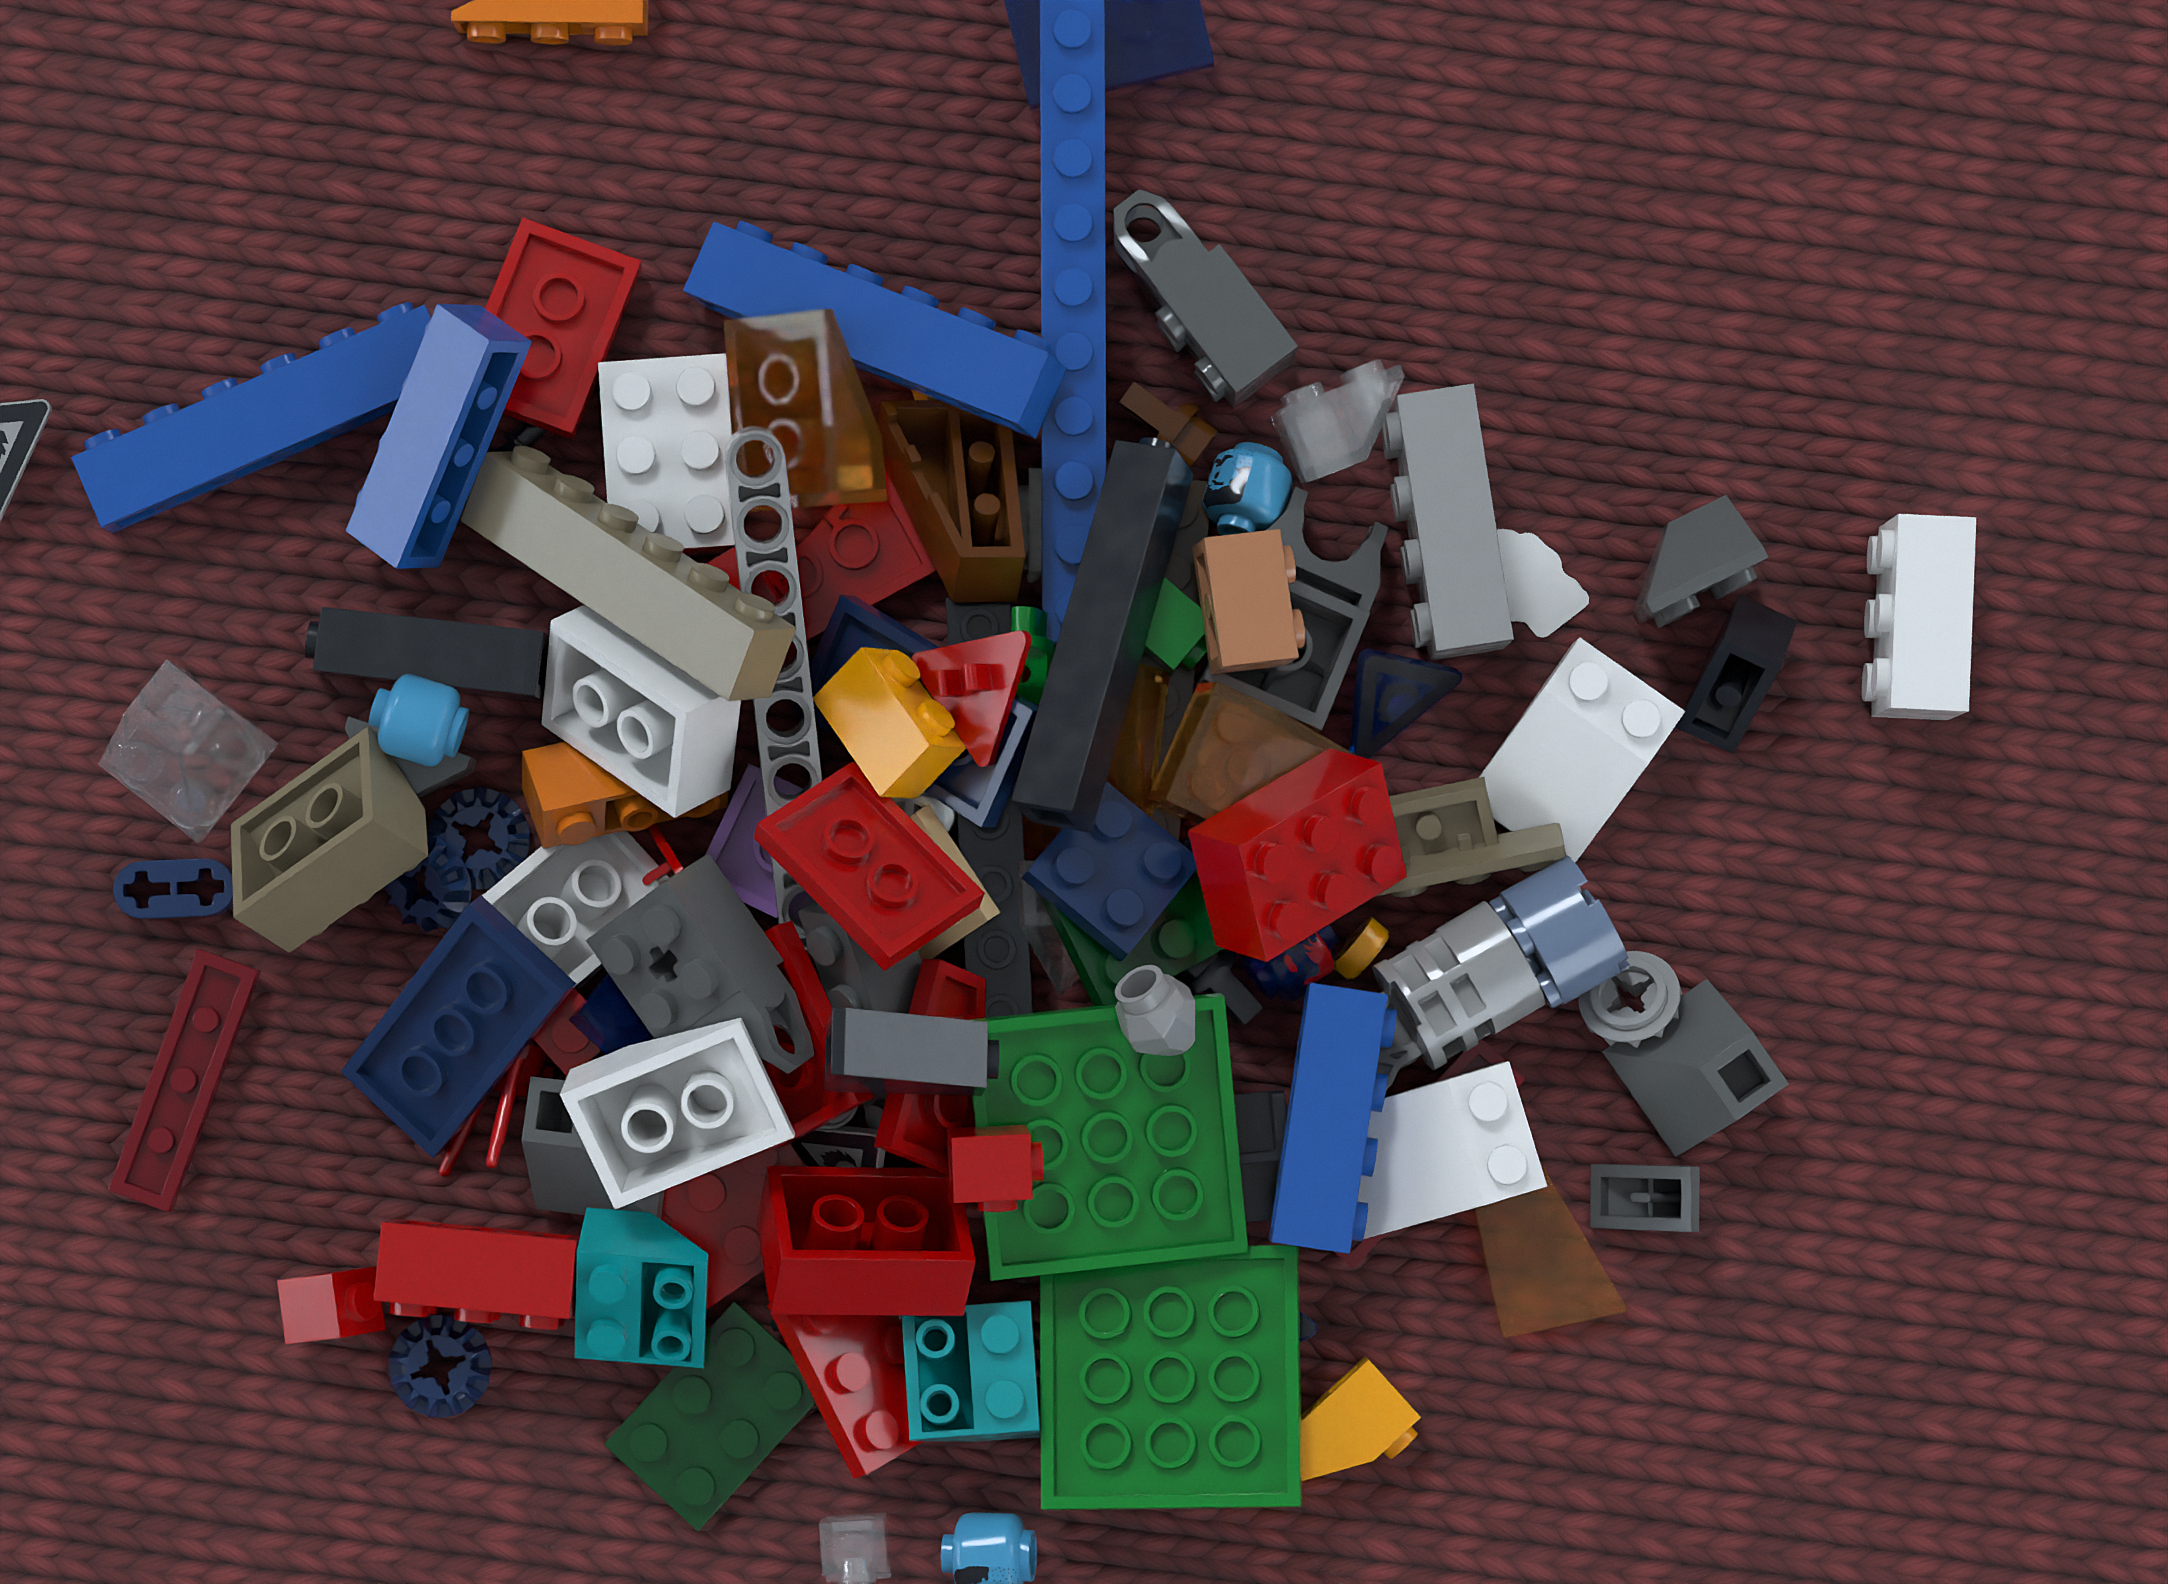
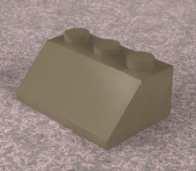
(325, 843)

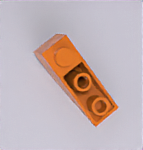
(552, 20)
(581, 800)

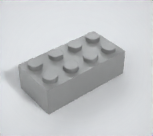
(1449, 523)

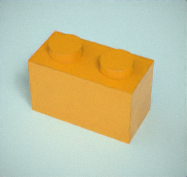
(889, 722)

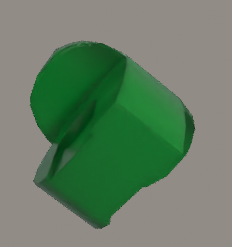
(1040, 651)

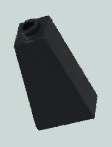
(458, 654)

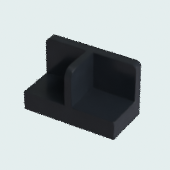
(1260, 1141)

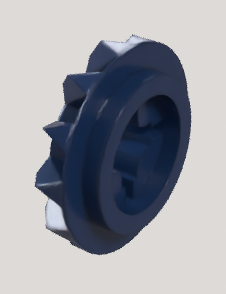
(507, 829)
(447, 886)
(467, 1380)

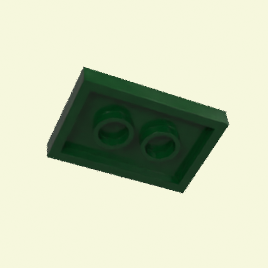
(716, 1422)

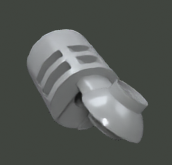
(1454, 990)

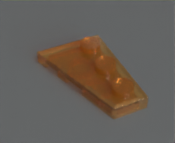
(1541, 1264)

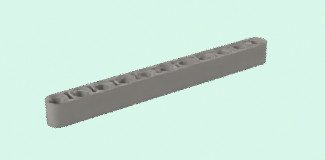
(794, 680)

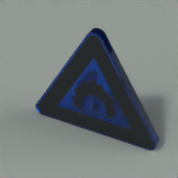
(1392, 695)

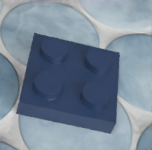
(1114, 877)

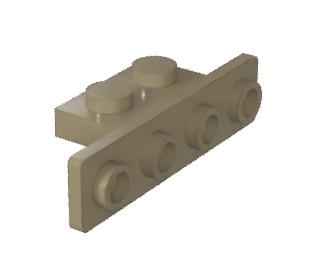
(1453, 837)

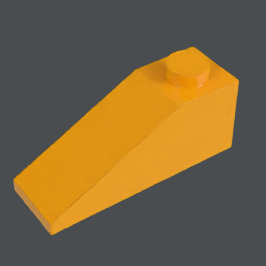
(1355, 1423)

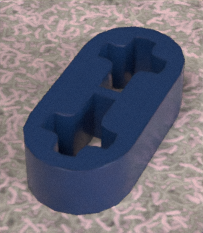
(174, 873)

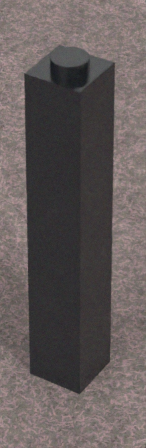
(1103, 635)

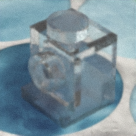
(855, 1548)

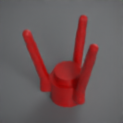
(512, 1084)

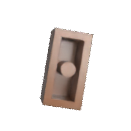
(1248, 601)

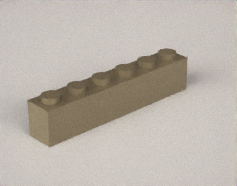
(629, 574)

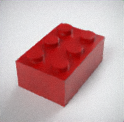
(1297, 854)
(863, 1242)
(477, 1272)

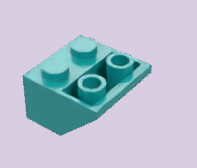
(639, 1291)
(972, 1374)

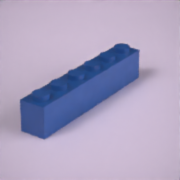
(884, 331)
(251, 422)

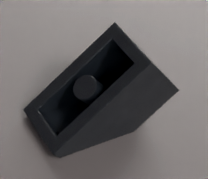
(1737, 673)

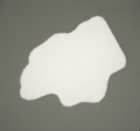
(1536, 583)

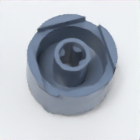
(1562, 931)

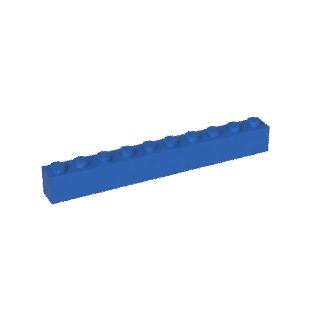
(1072, 286)

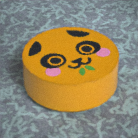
(1361, 948)

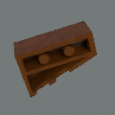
(959, 493)

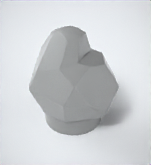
(1155, 1012)

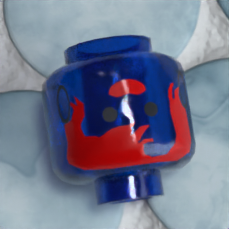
(1290, 971)

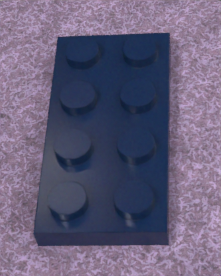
(963, 786)
(458, 1026)

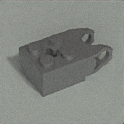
(1203, 302)
(1334, 611)
(701, 959)

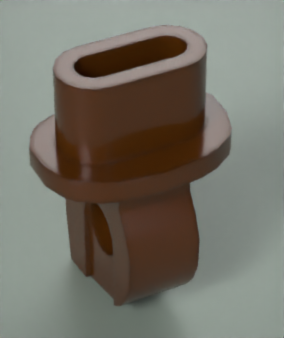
(1178, 427)

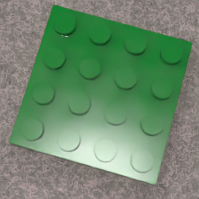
(1129, 1139)
(1173, 1384)

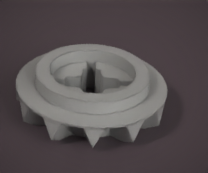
(1660, 1001)

